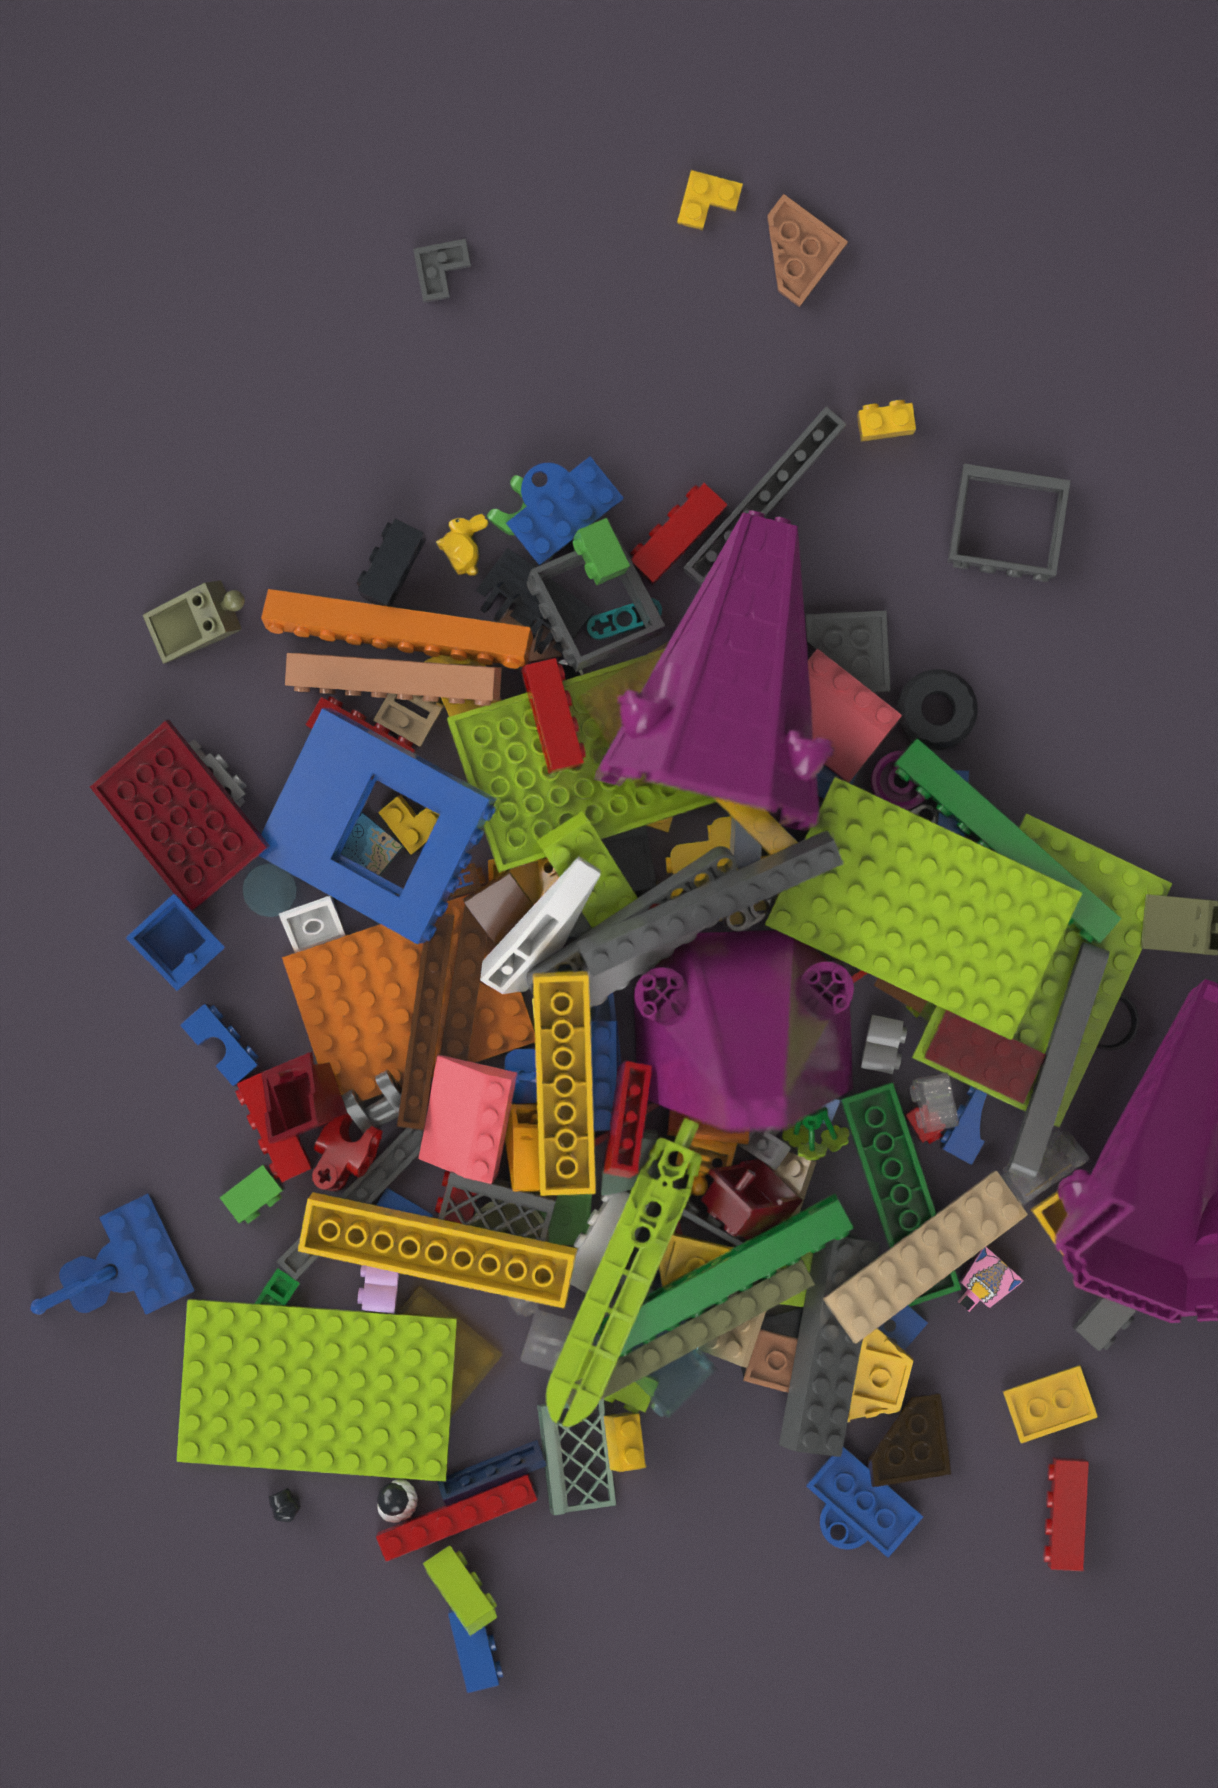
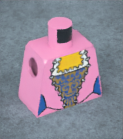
(987, 1280)

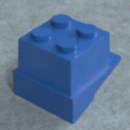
(175, 942)

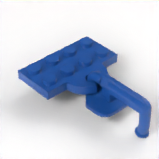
(604, 1072)
(143, 1261)

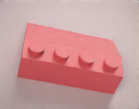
(846, 715)
(467, 1118)

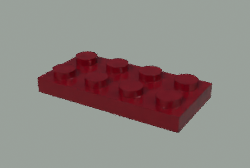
(984, 1056)

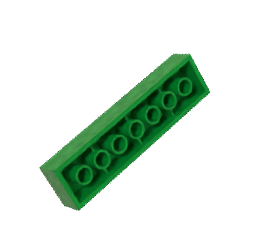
(892, 1170)

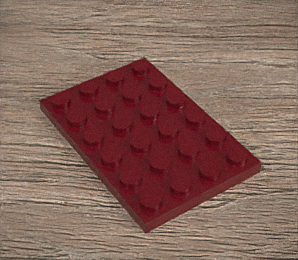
(179, 815)

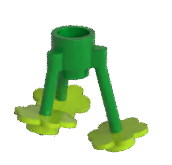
(832, 1138)

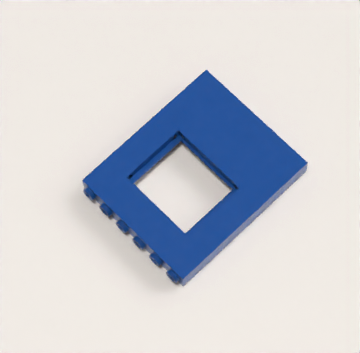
(326, 800)

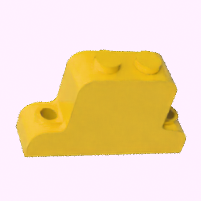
(684, 854)

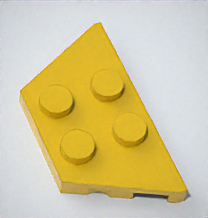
(685, 1255)
(880, 1377)

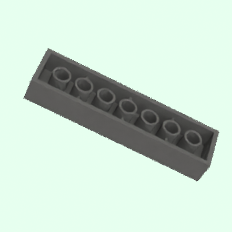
(824, 1355)

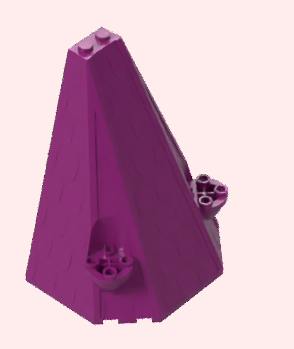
(732, 687)
(745, 1029)
(1149, 1210)

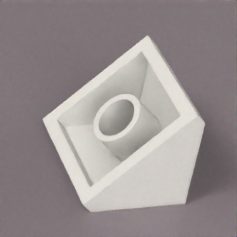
(312, 924)

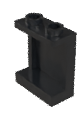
(633, 858)

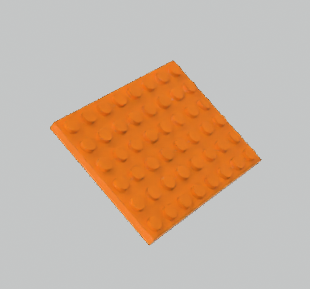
(361, 1002)

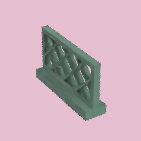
(554, 1470)

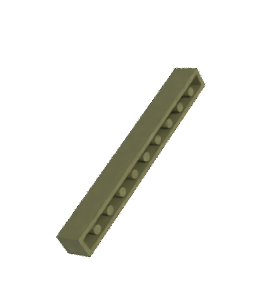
(706, 1327)

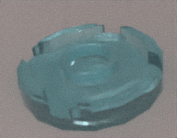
(269, 890)

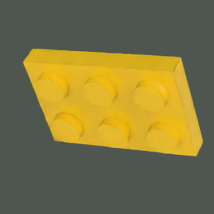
(1050, 1404)

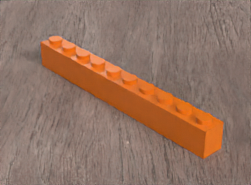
(397, 628)

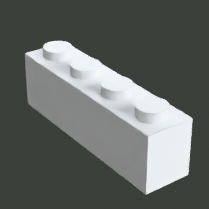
(594, 1242)

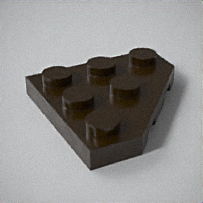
(913, 1445)

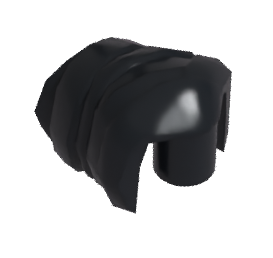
(284, 1505)

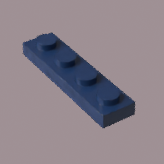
(492, 1472)

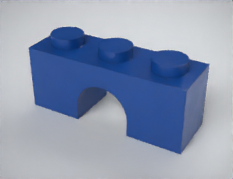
(238, 1060)

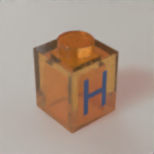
(470, 880)

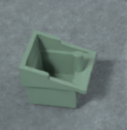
(615, 1184)

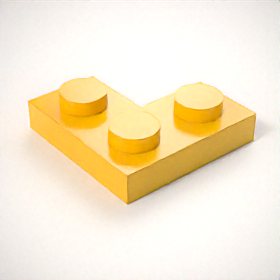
(704, 191)
(408, 827)

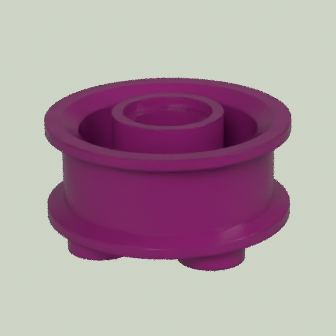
(883, 784)

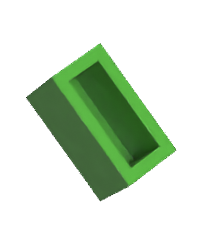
(600, 552)
(252, 1194)

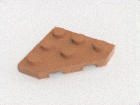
(800, 249)

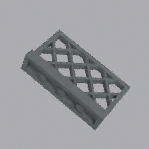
(500, 1190)

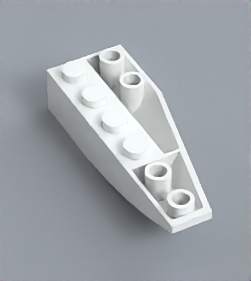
(540, 930)

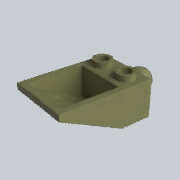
(194, 620)
(1180, 924)

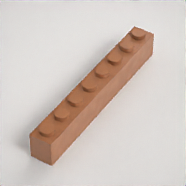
(393, 676)

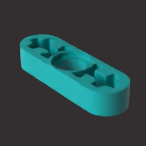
(603, 620)

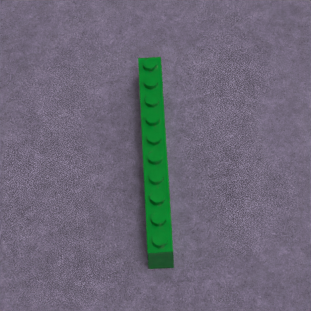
(997, 832)
(737, 1270)

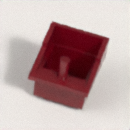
(300, 1097)
(749, 1198)

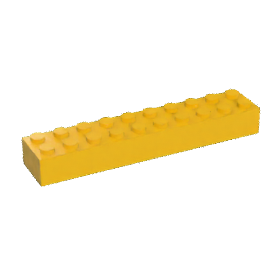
(437, 1249)

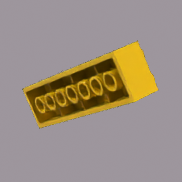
(564, 1083)

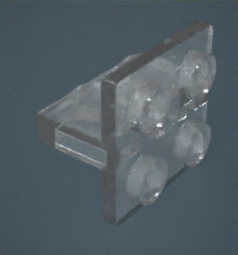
(546, 1339)

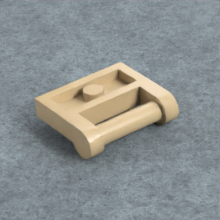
(404, 721)

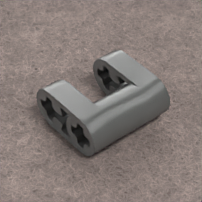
(380, 1111)

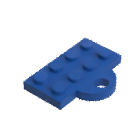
(561, 506)
(863, 1510)

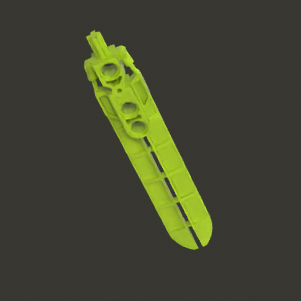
(635, 1286)

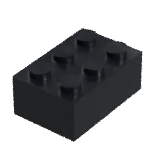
(391, 563)

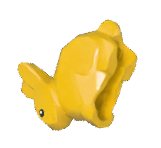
(460, 546)

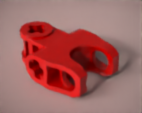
(342, 1155)

